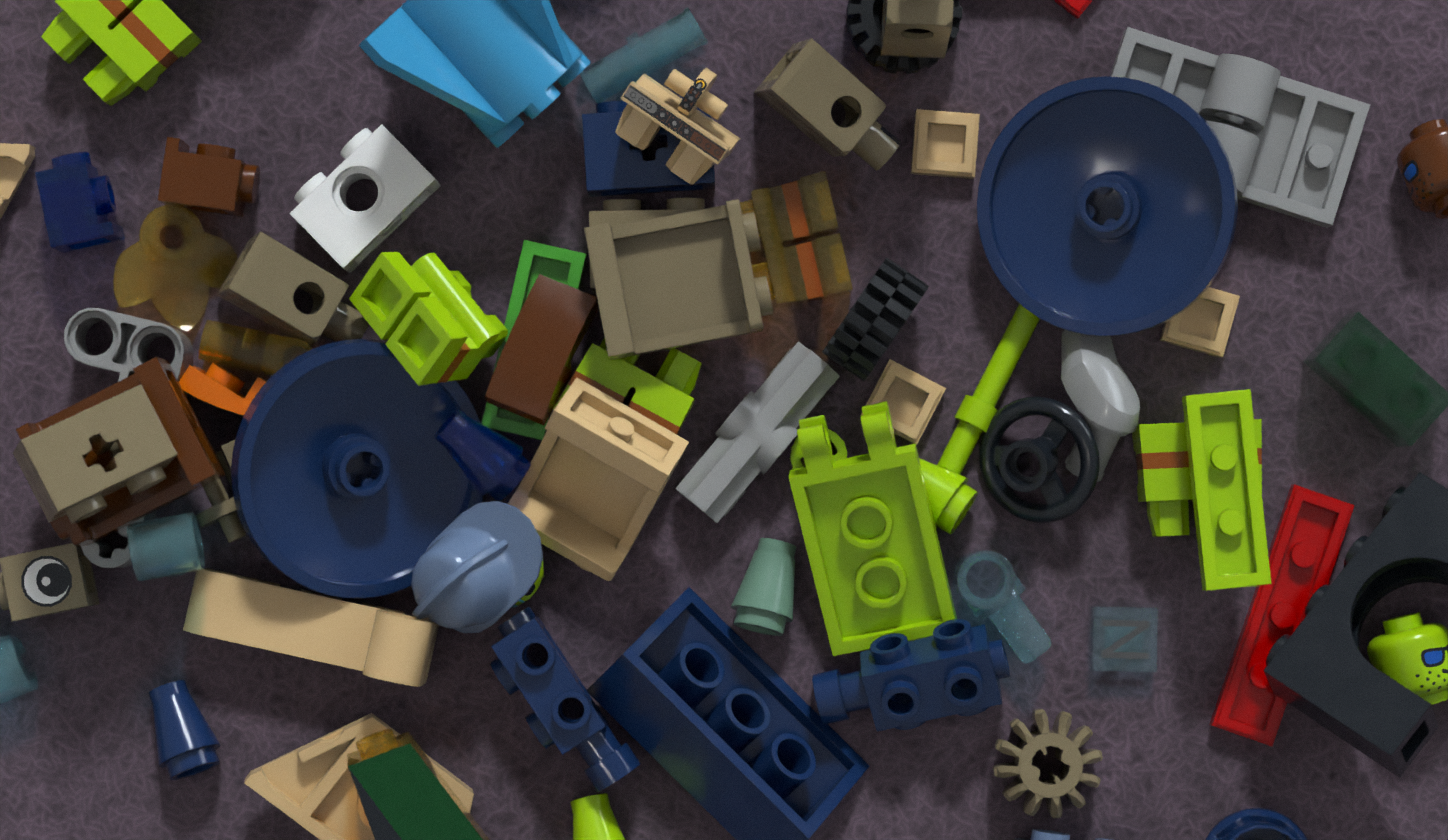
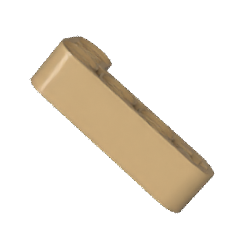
(312, 626)

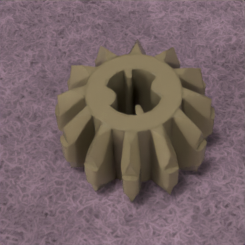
(1066, 752)

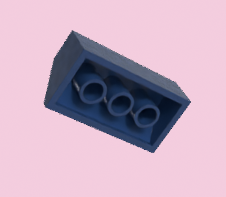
(728, 726)

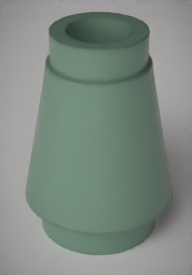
(767, 589)

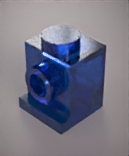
(77, 204)

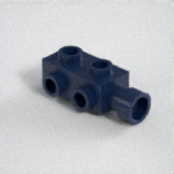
(918, 678)
(545, 691)

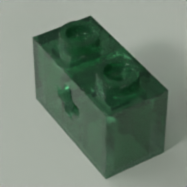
(1378, 379)

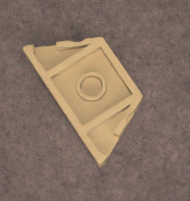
(317, 787)

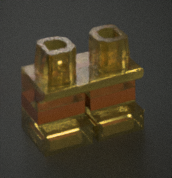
(791, 215)

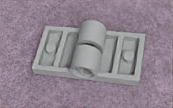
(1282, 136)

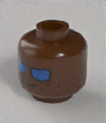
(1425, 167)

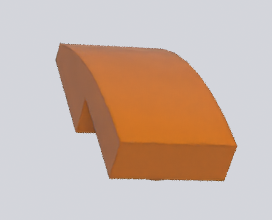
(219, 388)

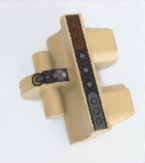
(655, 107)

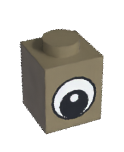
(47, 582)

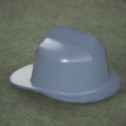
(477, 568)

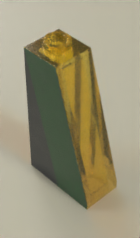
(406, 792)

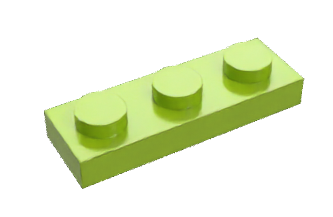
(1226, 490)

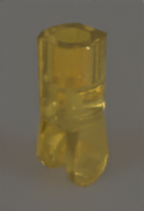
(248, 348)

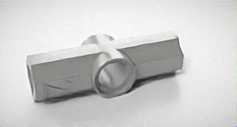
(757, 432)

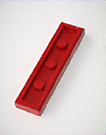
(1299, 563)

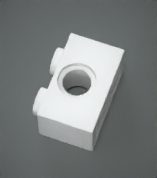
(352, 234)

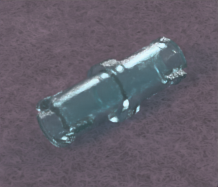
(643, 55)

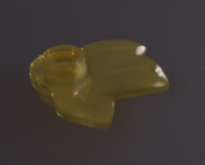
(176, 277)

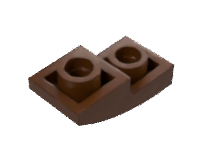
(540, 349)

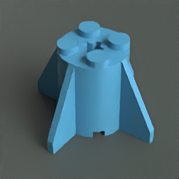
(480, 57)

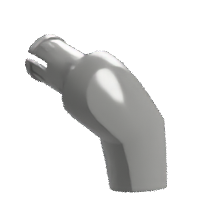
(1098, 392)

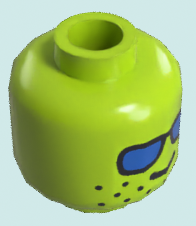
(1413, 655)

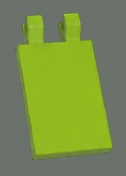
(870, 536)

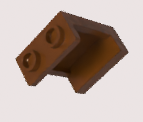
(188, 471)

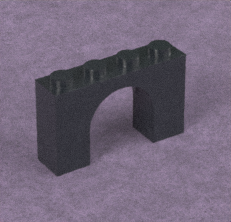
(1321, 661)

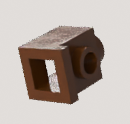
(208, 179)

